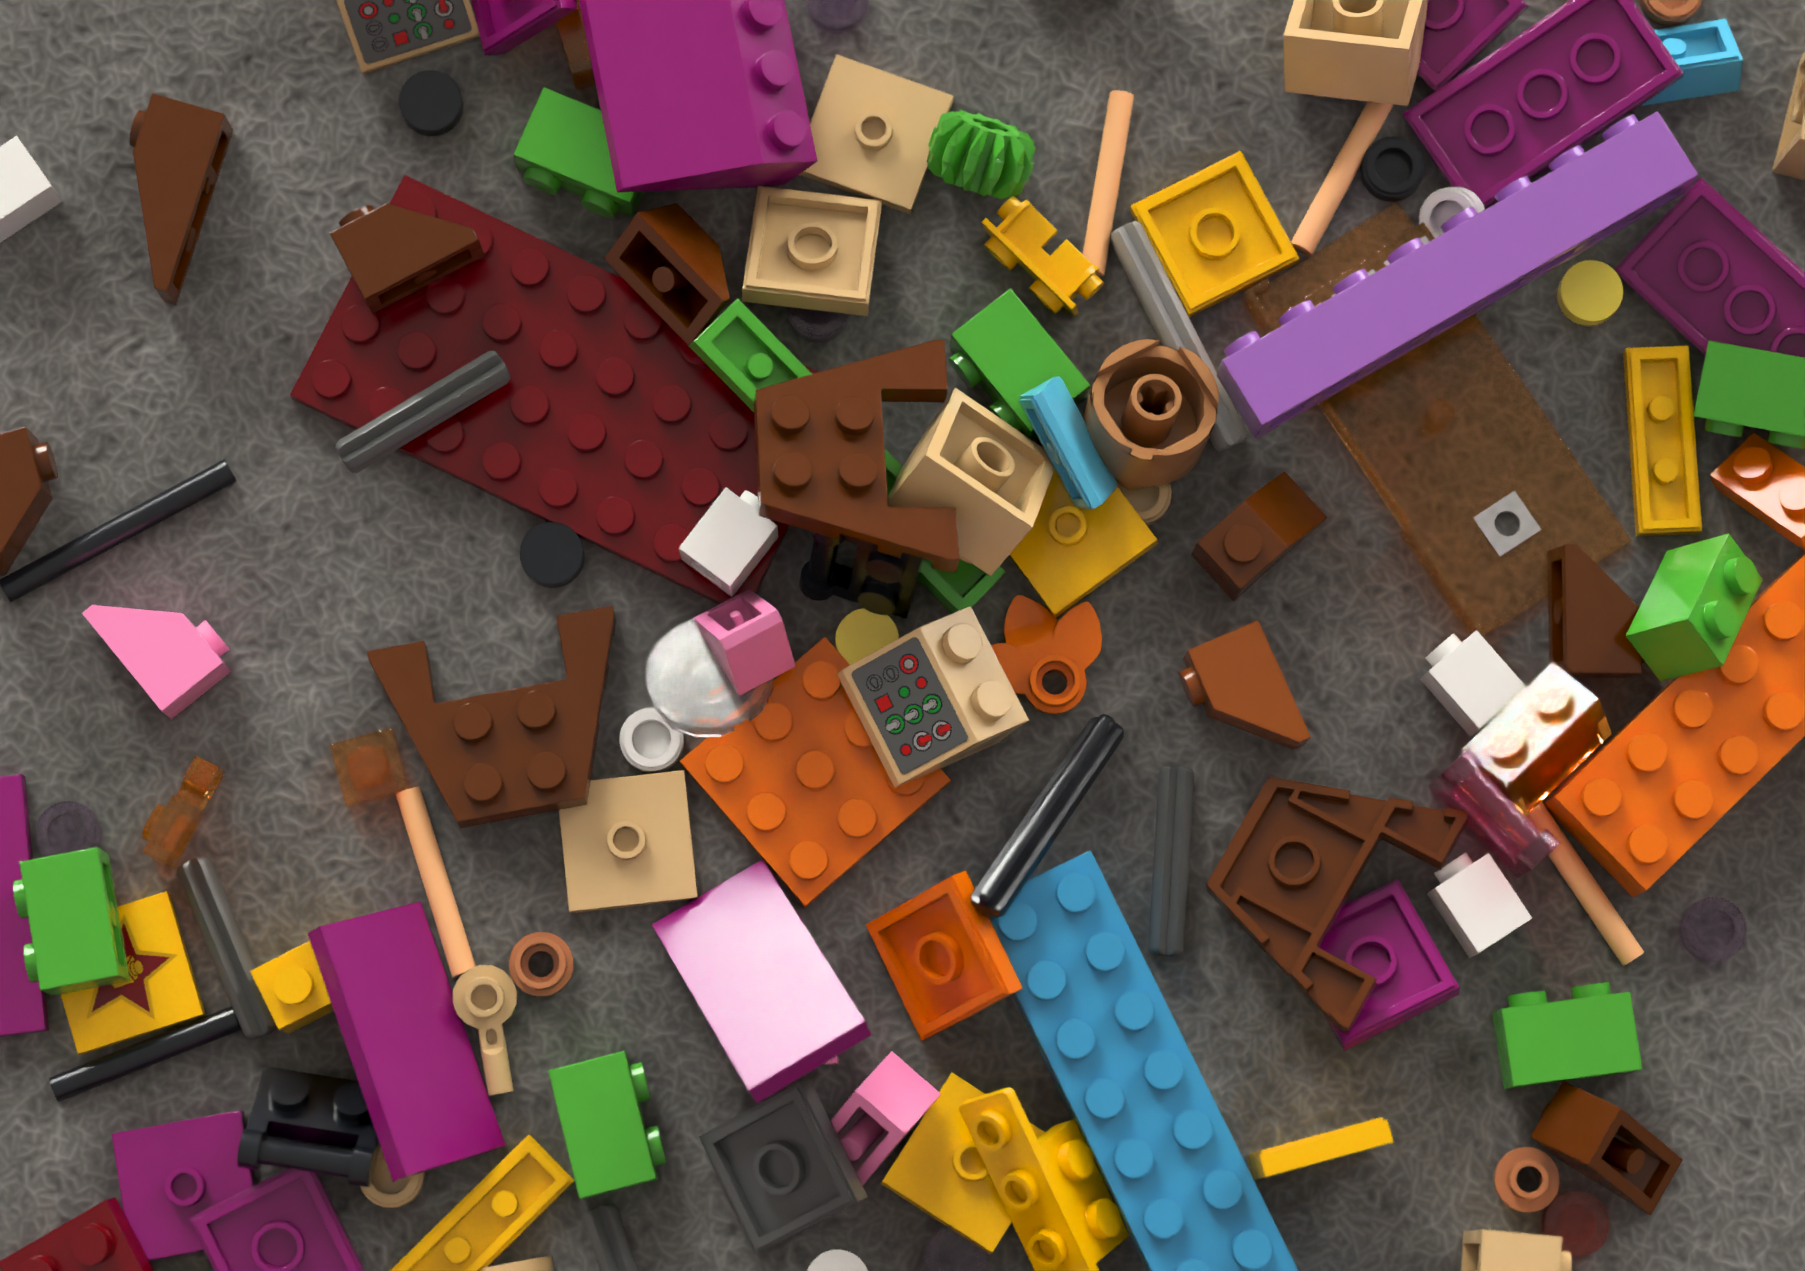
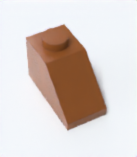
(1244, 686)

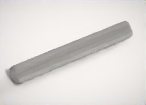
(1171, 319)

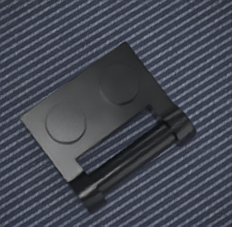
(875, 582)
(310, 1111)

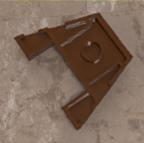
(826, 453)
(512, 747)
(1298, 866)

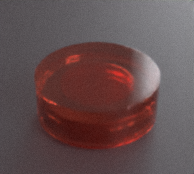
(1579, 1220)

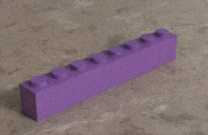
(1455, 273)

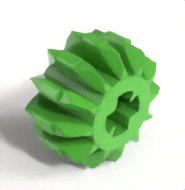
(981, 154)

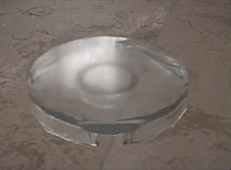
(693, 688)

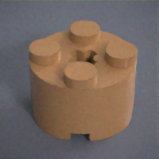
(1151, 413)

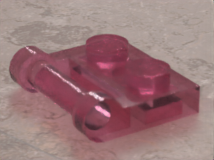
(1493, 815)

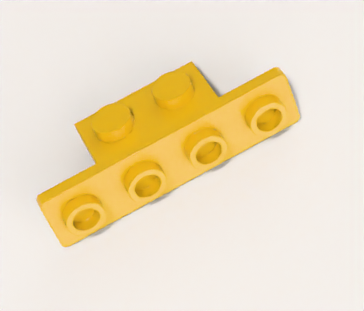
(1045, 1184)

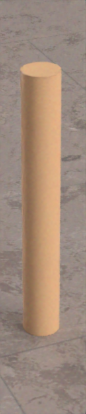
(1340, 177)
(1107, 178)
(435, 881)
(1587, 890)

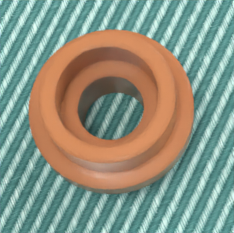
(520, 964)
(1506, 1179)

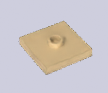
(874, 133)
(812, 251)
(629, 844)

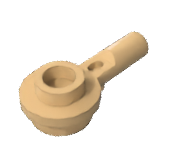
(485, 1000)

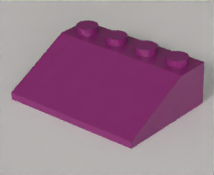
(698, 93)

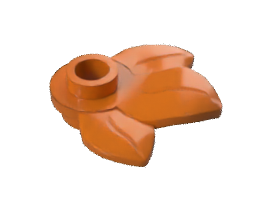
(1043, 645)

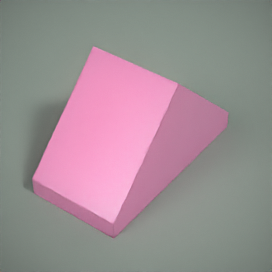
(747, 640)

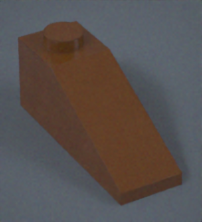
(177, 169)

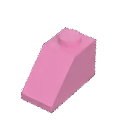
(163, 652)
(882, 1114)

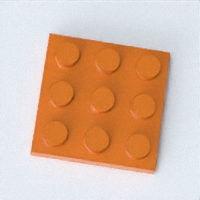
(807, 779)

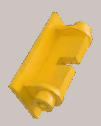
(1021, 241)

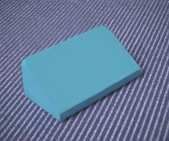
(1705, 56)
(1068, 443)

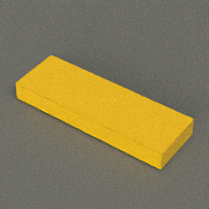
(1662, 441)
(492, 1213)

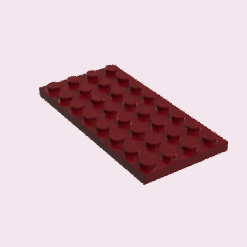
(603, 405)

